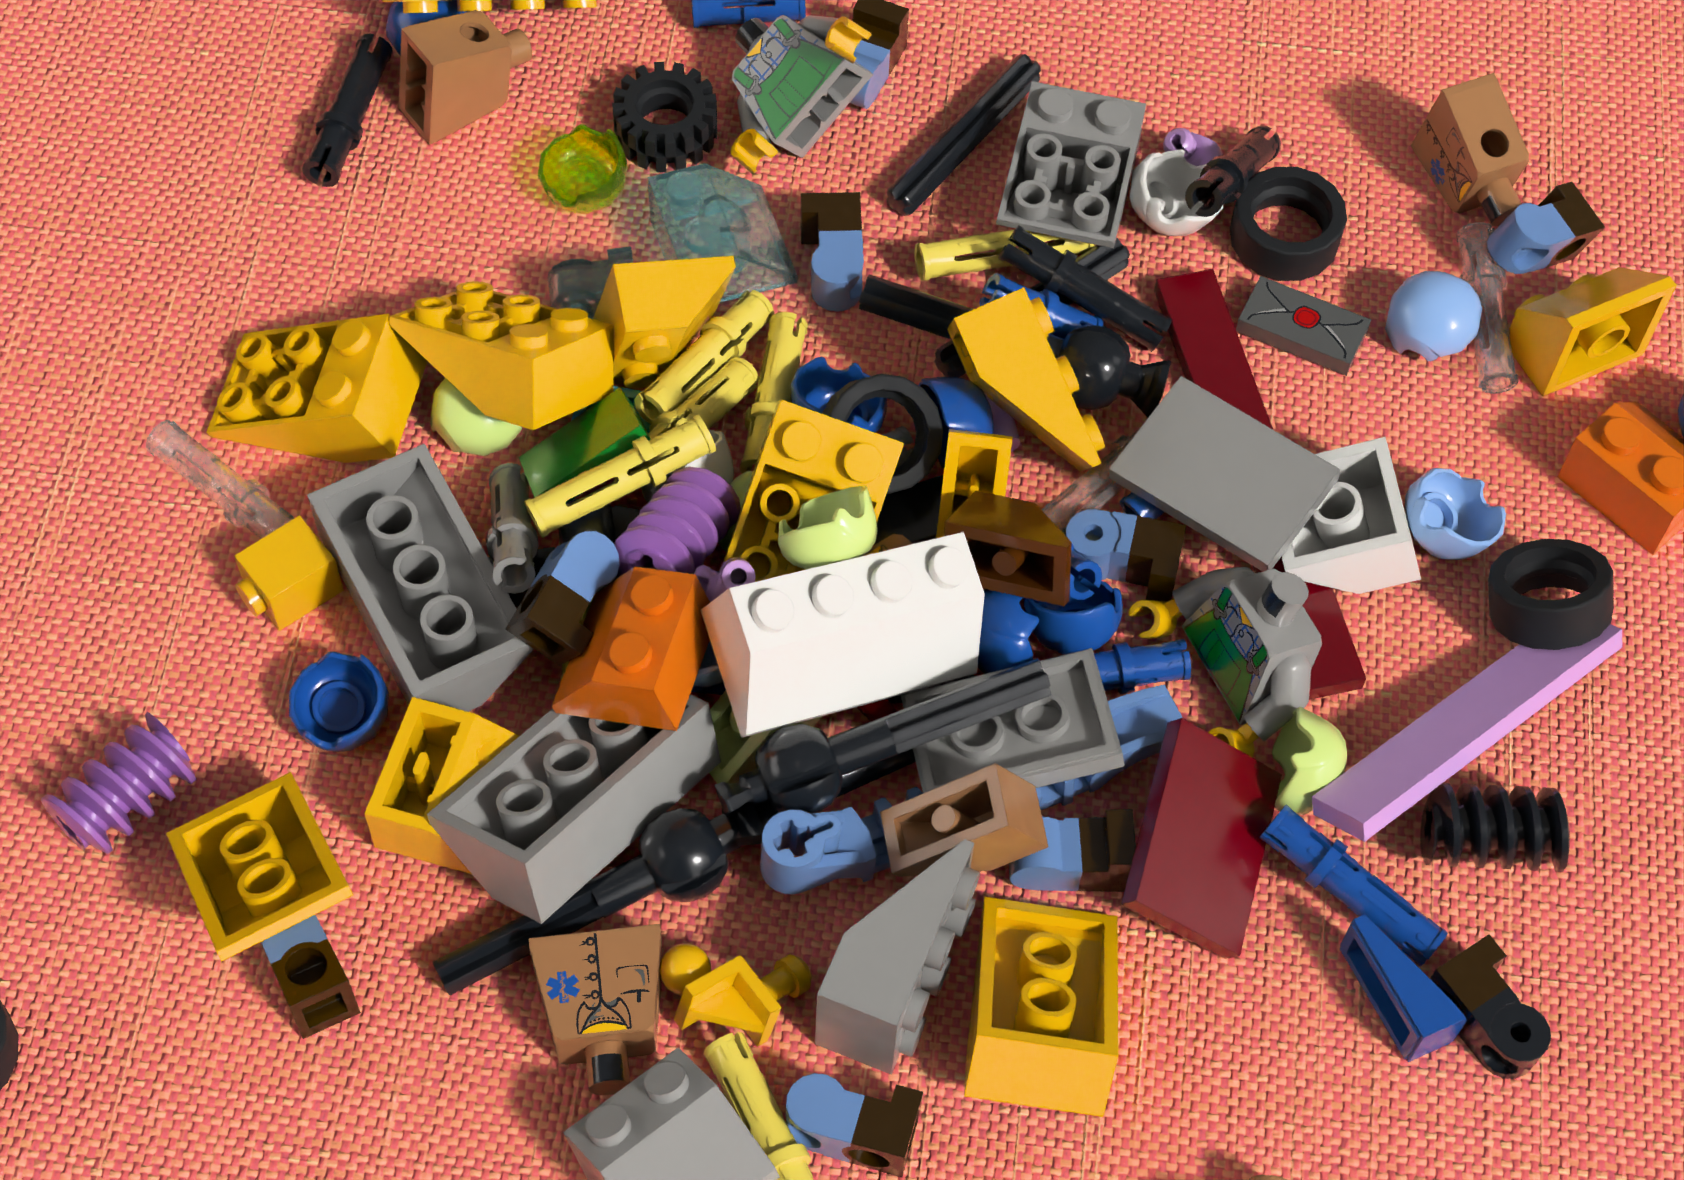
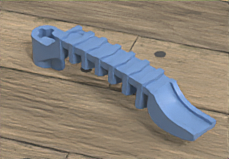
(851, 847)

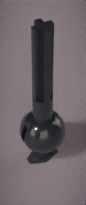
(1094, 352)
(805, 768)
(678, 856)

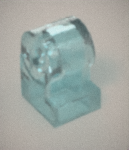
(582, 282)

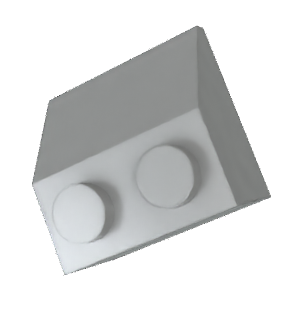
(668, 1128)

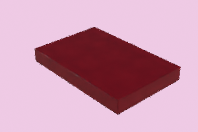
(1201, 839)

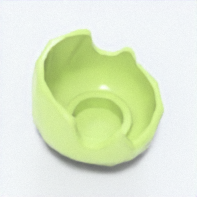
(465, 426)
(830, 529)
(1311, 758)

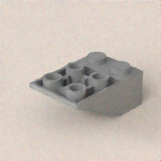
(1072, 164)
(893, 962)

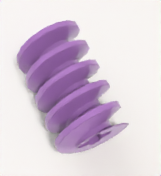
(679, 523)
(121, 786)

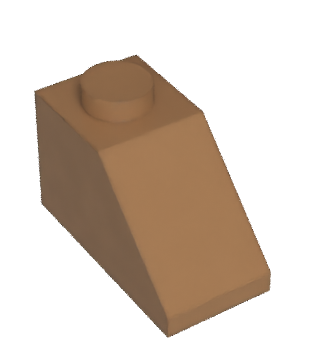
(983, 807)

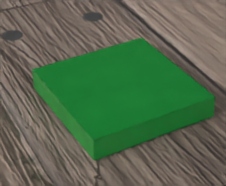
(583, 443)

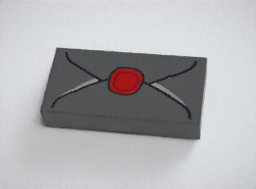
(1303, 325)

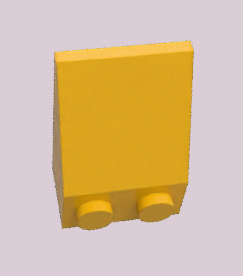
(257, 866)
(1044, 1007)

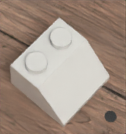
(1360, 529)

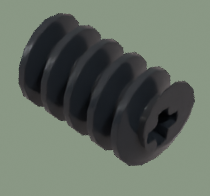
(1497, 824)

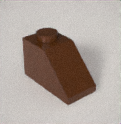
(1014, 547)

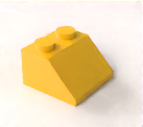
(659, 311)
(1588, 326)

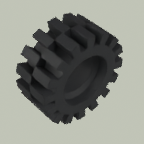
(665, 91)

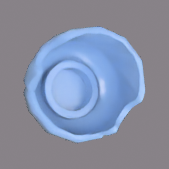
(1433, 315)
(1451, 515)

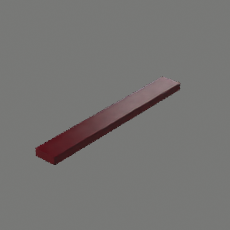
(1216, 362)

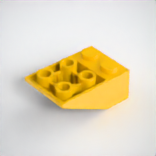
(512, 352)
(1014, 365)
(321, 390)
(799, 461)
(428, 762)

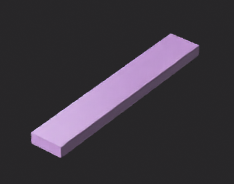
(1455, 733)

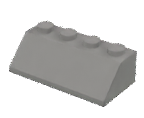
(420, 580)
(570, 802)

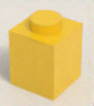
(287, 574)

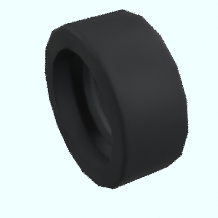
(1299, 190)
(917, 403)
(1551, 622)

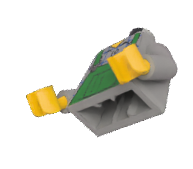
(794, 82)
(1250, 640)

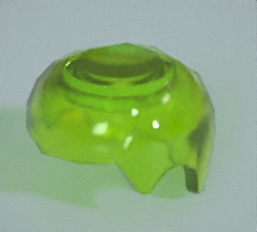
(583, 170)

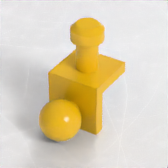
(731, 992)

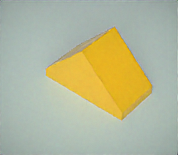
(972, 464)

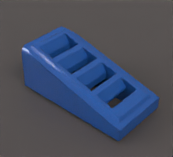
(1404, 997)

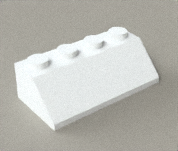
(847, 633)

